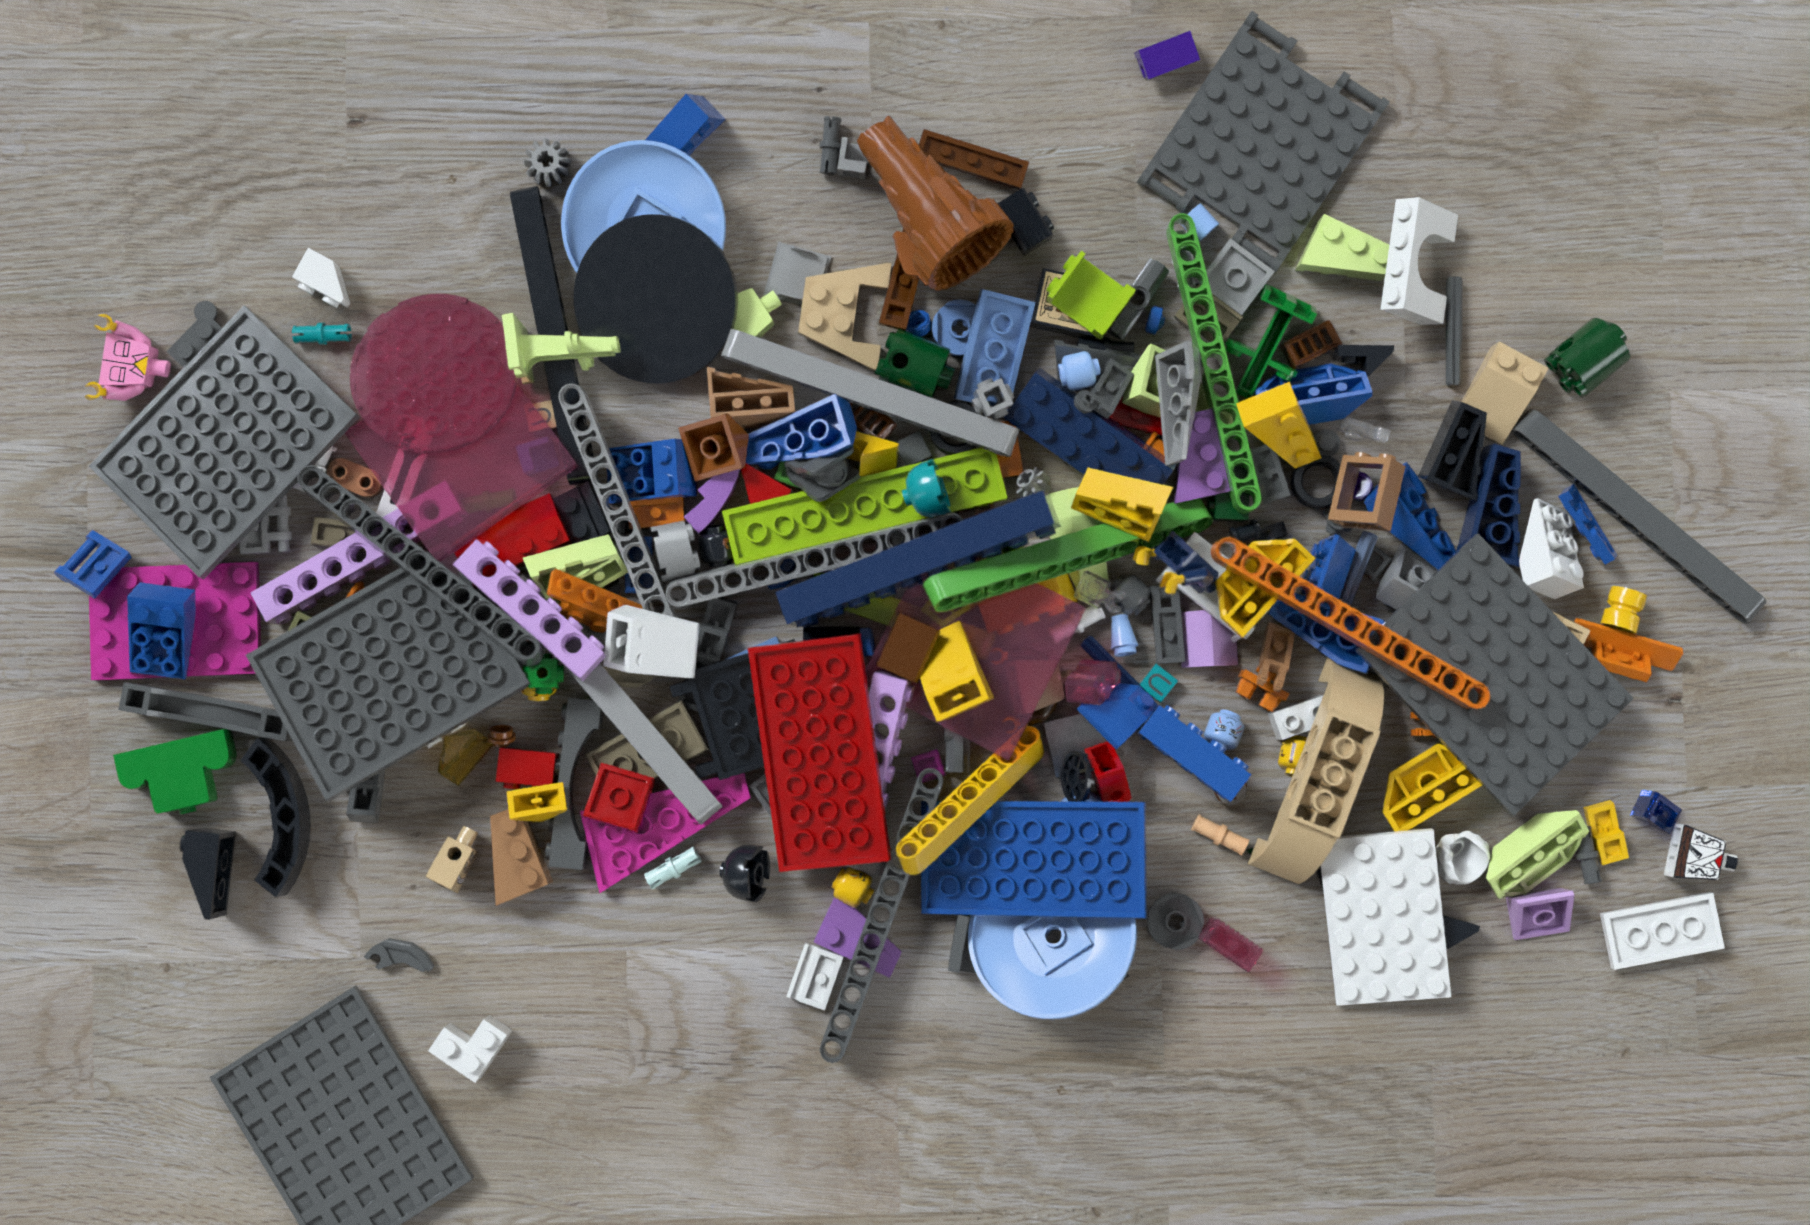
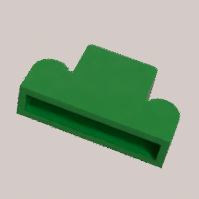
(178, 770)

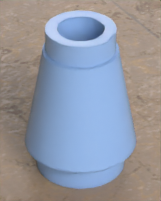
(1122, 636)

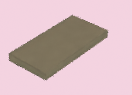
(672, 723)

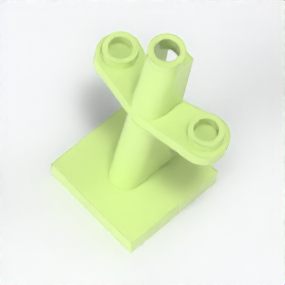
(527, 350)

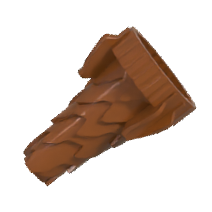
(945, 226)

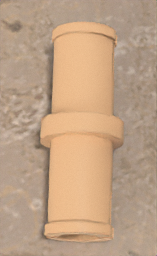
(1220, 834)

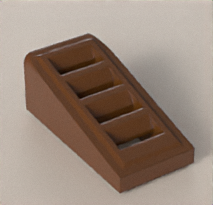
(1291, 354)
(884, 433)

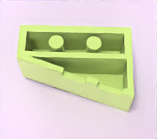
(1344, 251)
(590, 560)

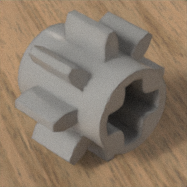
(1032, 481)

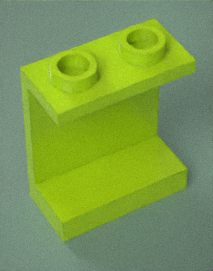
(1088, 295)

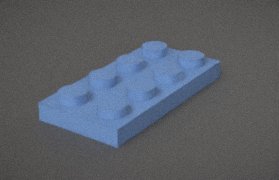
(994, 343)

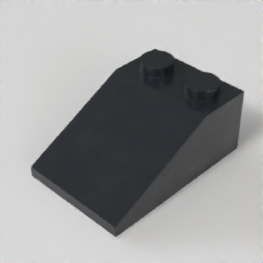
(209, 867)

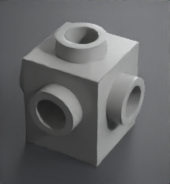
(996, 389)

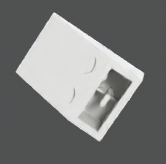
(1549, 552)
(650, 643)

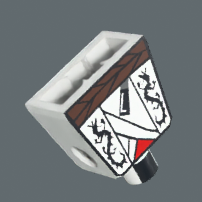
(1697, 855)

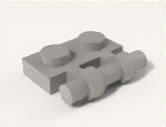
(260, 538)

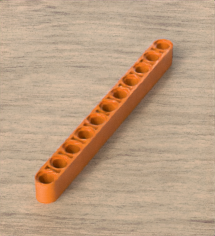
(1363, 624)

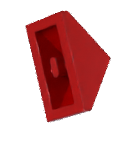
(762, 487)

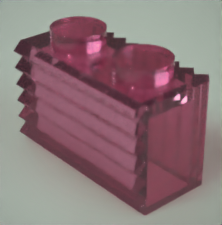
(1230, 943)

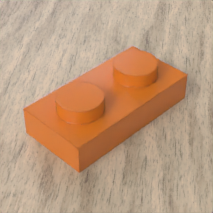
(658, 511)

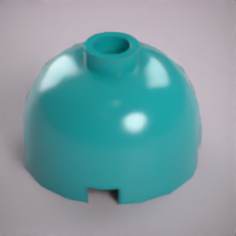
(926, 490)

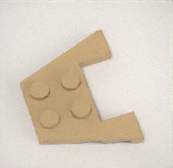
(831, 306)

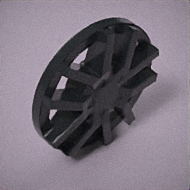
(1076, 776)

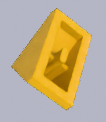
(537, 802)

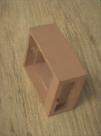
(1386, 497)

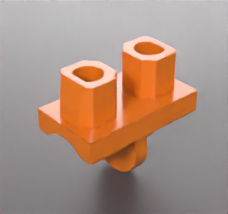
(1247, 686)

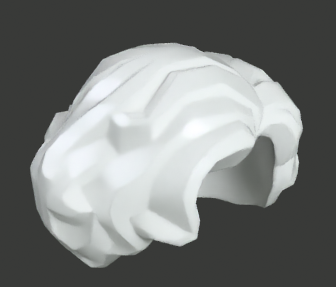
(1462, 857)

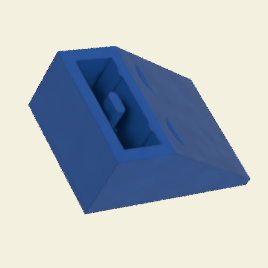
(653, 471)
(1331, 565)
(160, 629)

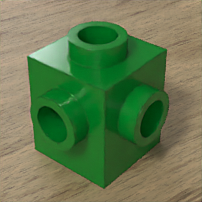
(554, 676)

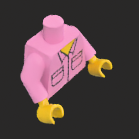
(127, 363)

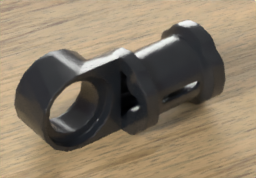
(1253, 532)

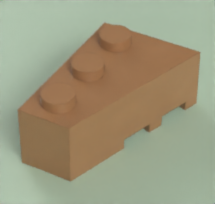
(516, 858)

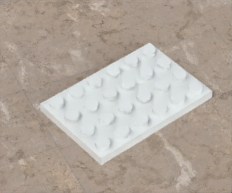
(1385, 918)

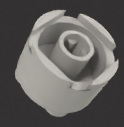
(674, 550)

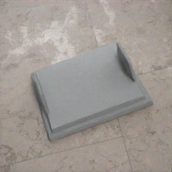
(791, 268)

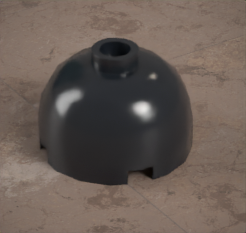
(745, 871)

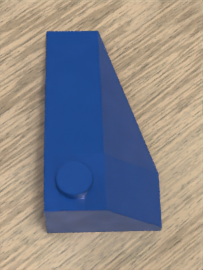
(805, 434)
(1417, 523)
(1320, 637)

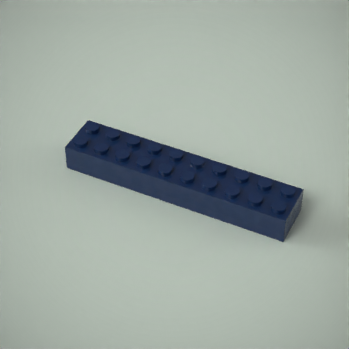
(918, 559)

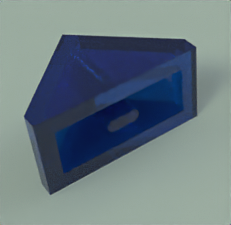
(1656, 811)

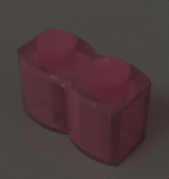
(1092, 681)

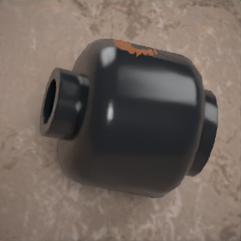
(715, 546)

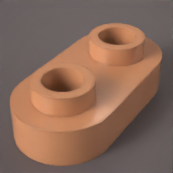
(353, 477)

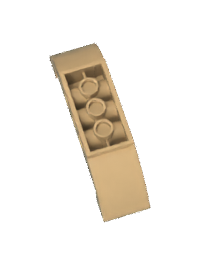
(1325, 775)

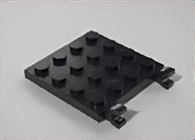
(727, 714)

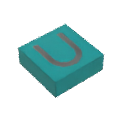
(1158, 682)

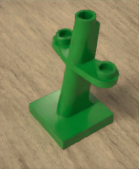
(1286, 308)

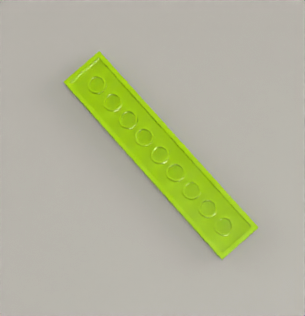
(862, 507)

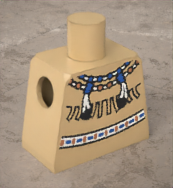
(449, 872)

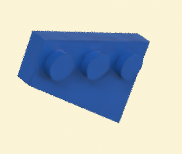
(1587, 524)

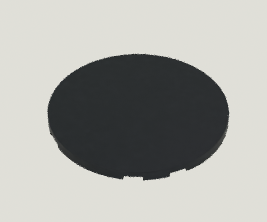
(662, 295)

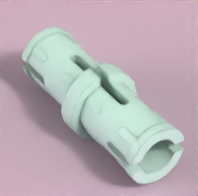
(673, 867)

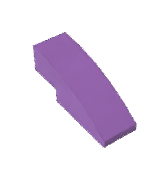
(717, 494)

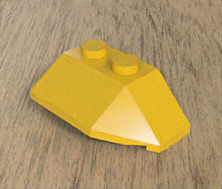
(1244, 603)
(1425, 787)

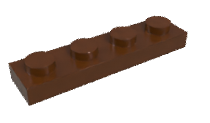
(974, 159)

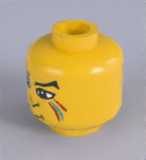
(852, 887)

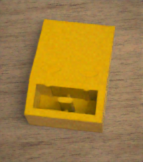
(953, 675)

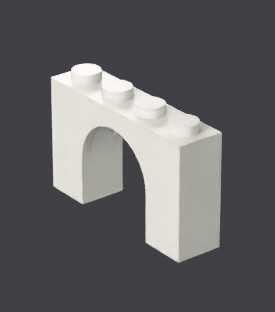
(1403, 289)

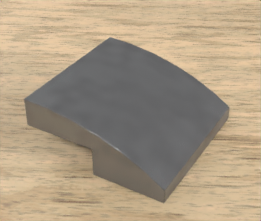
(1069, 735)

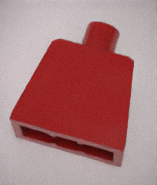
(1112, 784)

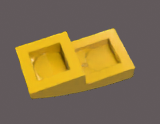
(1605, 832)

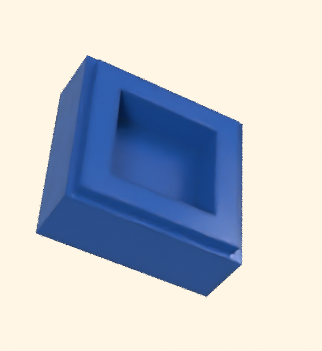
(867, 640)

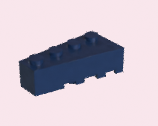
(1497, 503)

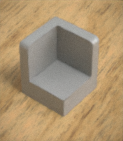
(851, 161)

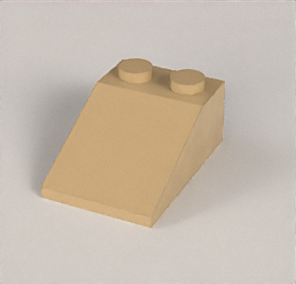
(1504, 389)

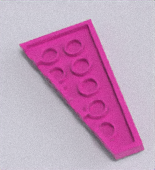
(664, 825)

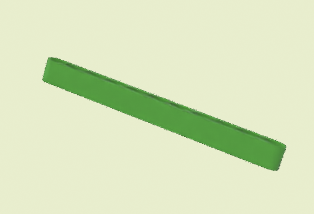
(1216, 350)
(1057, 557)

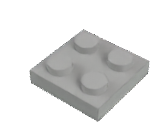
(1237, 276)

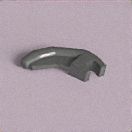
(399, 951)

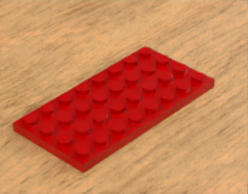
(819, 753)

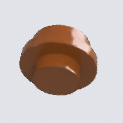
(501, 735)

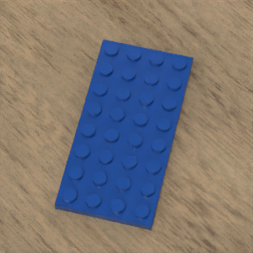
(1043, 862)

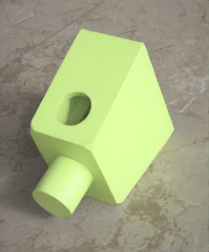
(754, 312)

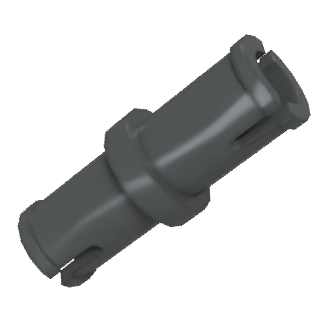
(830, 145)
(1588, 859)

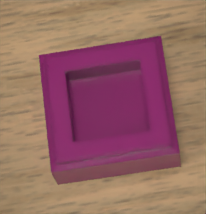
(928, 760)

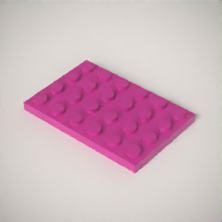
(224, 624)

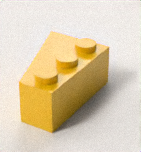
(1280, 424)

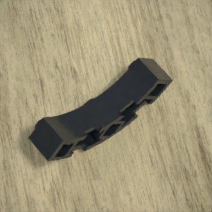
(288, 814)

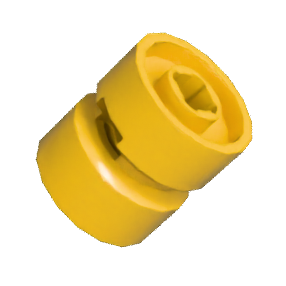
(1623, 609)

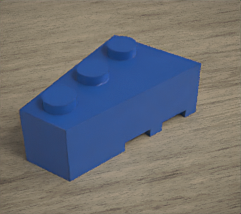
(687, 124)

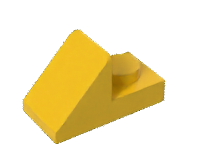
(874, 454)

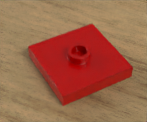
(619, 797)

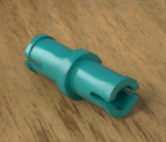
(321, 333)

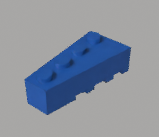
(1195, 753)

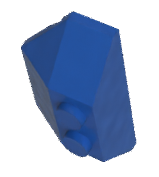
(1326, 391)

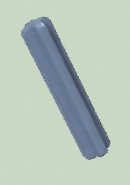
(1358, 566)

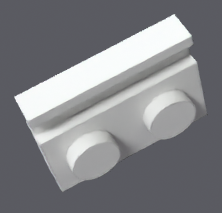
(815, 976)

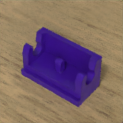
(1167, 55)

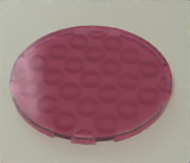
(432, 374)

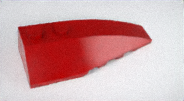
(523, 533)

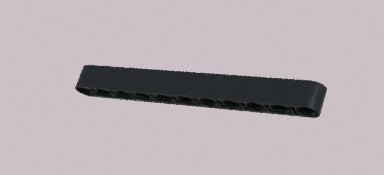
(548, 314)

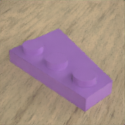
(1204, 468)
(842, 931)

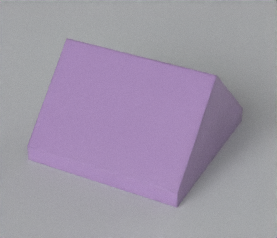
(1206, 641)
(1540, 913)

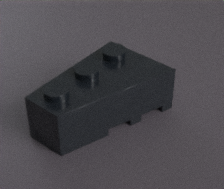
(1457, 451)

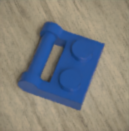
(98, 569)

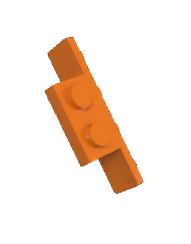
(584, 600)
(1629, 653)

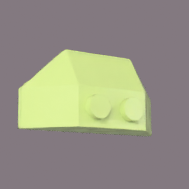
(1534, 852)

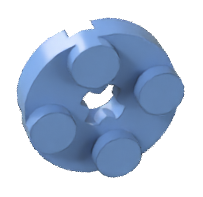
(946, 318)

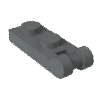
(1167, 627)

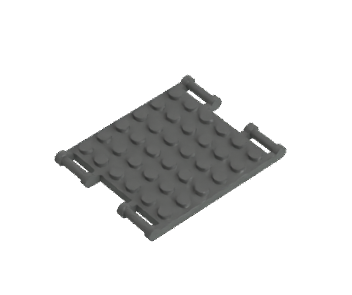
(1262, 142)

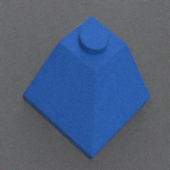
(1120, 713)

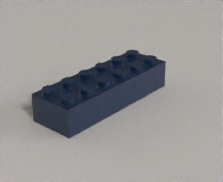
(1081, 439)

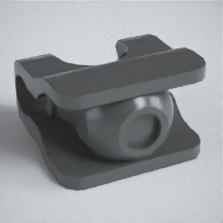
(823, 475)

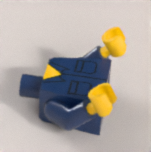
(1184, 561)

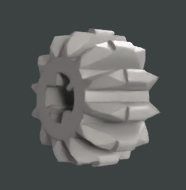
(537, 169)

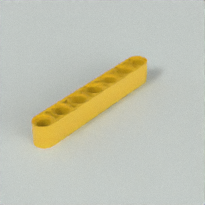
(967, 803)

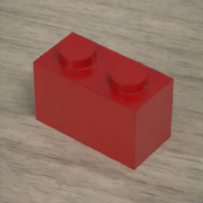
(525, 767)

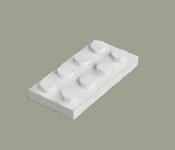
(1662, 930)

